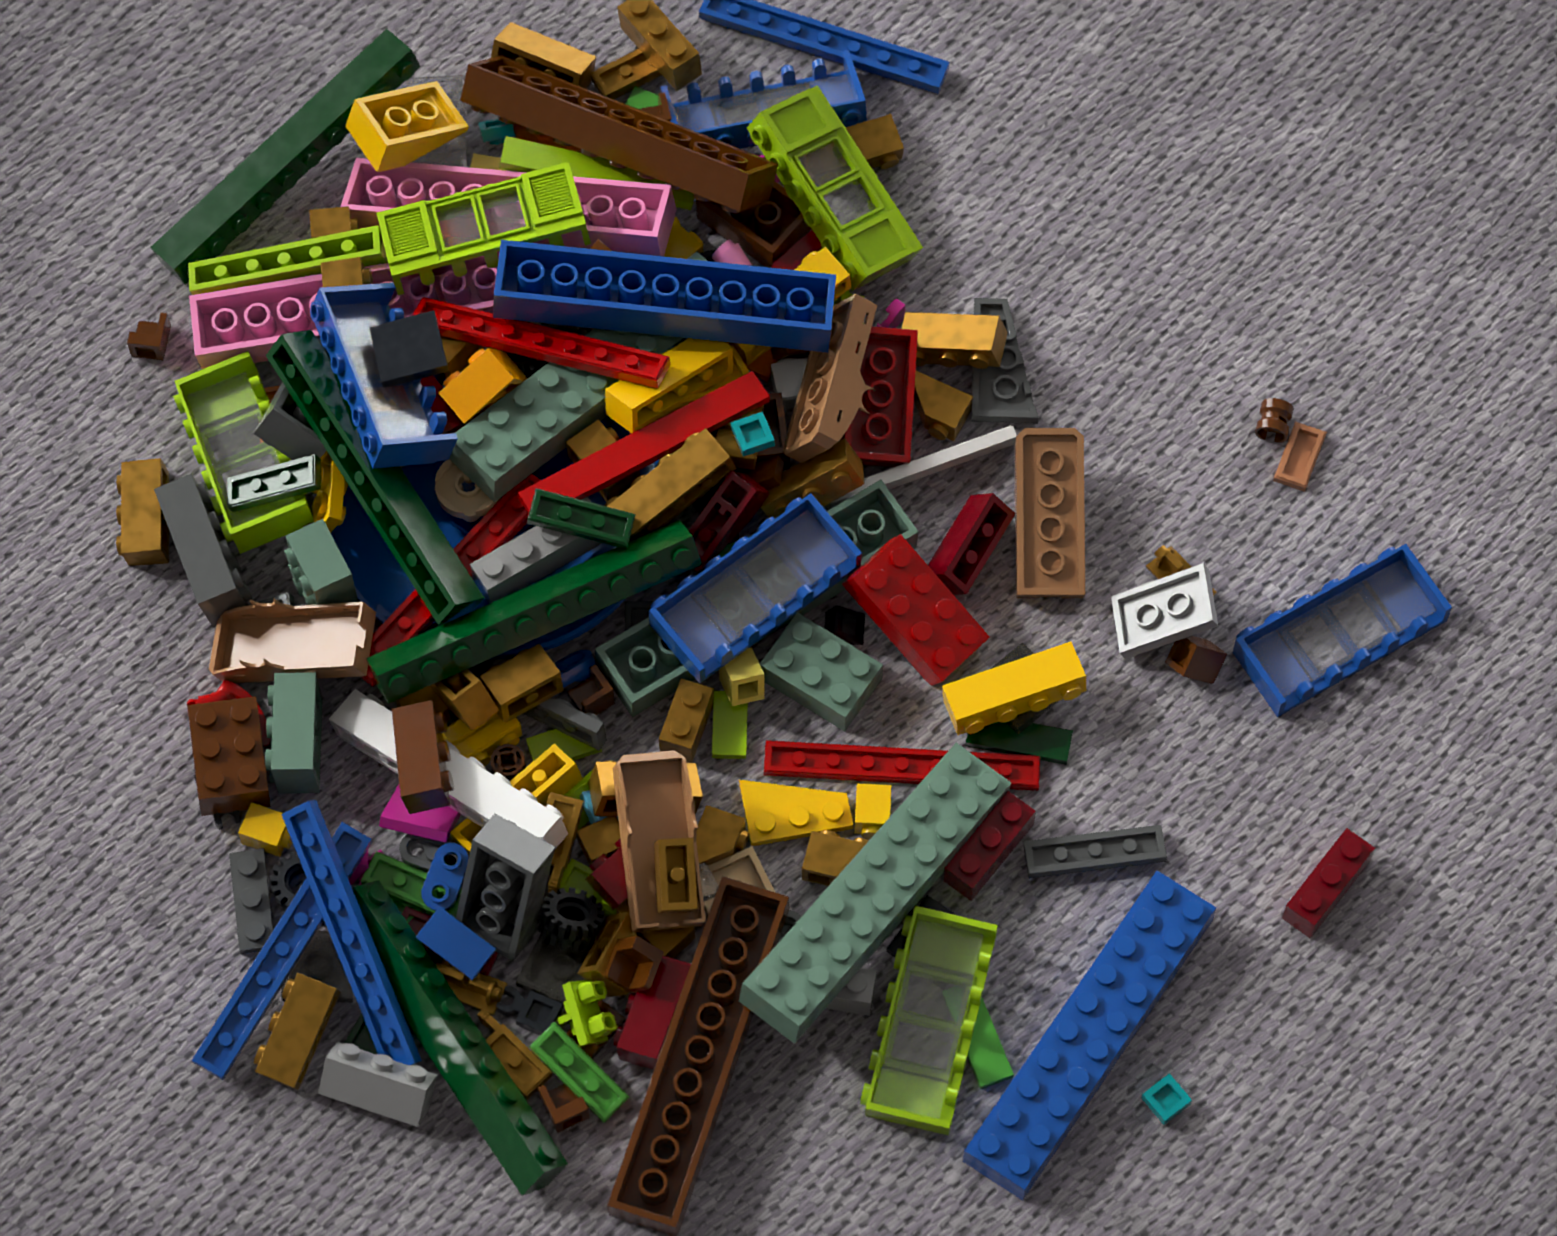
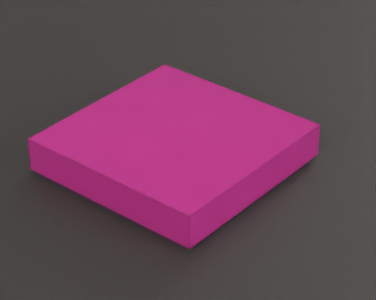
(429, 824)

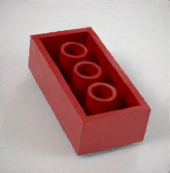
(890, 369)
(915, 610)

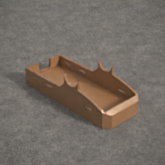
(832, 383)
(1050, 513)
(286, 638)
(652, 805)

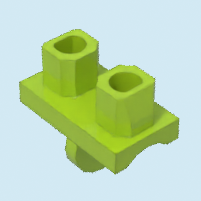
(584, 1013)

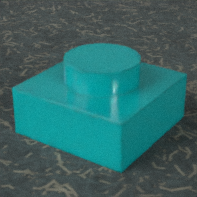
(495, 131)
(752, 434)
(1166, 1099)

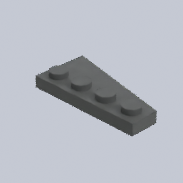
(1002, 391)

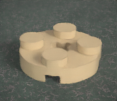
(454, 500)

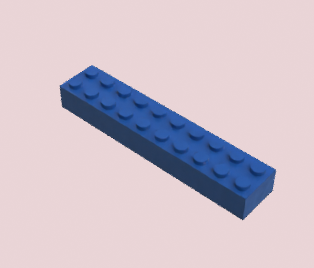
(664, 296)
(1089, 1035)

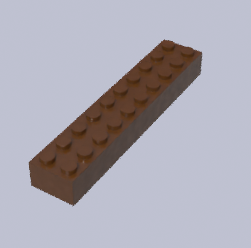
(619, 133)
(696, 1059)

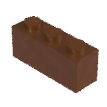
(422, 756)

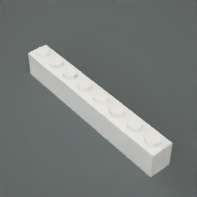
(476, 792)

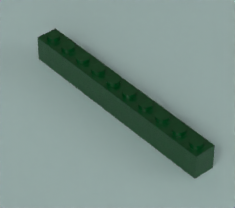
(283, 157)
(382, 492)
(534, 611)
(459, 1048)

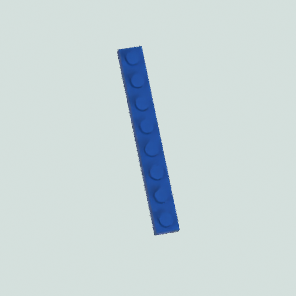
(828, 41)
(350, 933)
(273, 965)

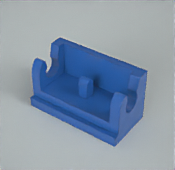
(456, 943)

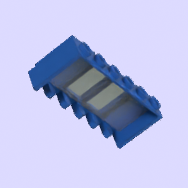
(730, 112)
(393, 420)
(754, 587)
(1341, 629)

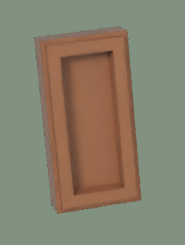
(1299, 456)

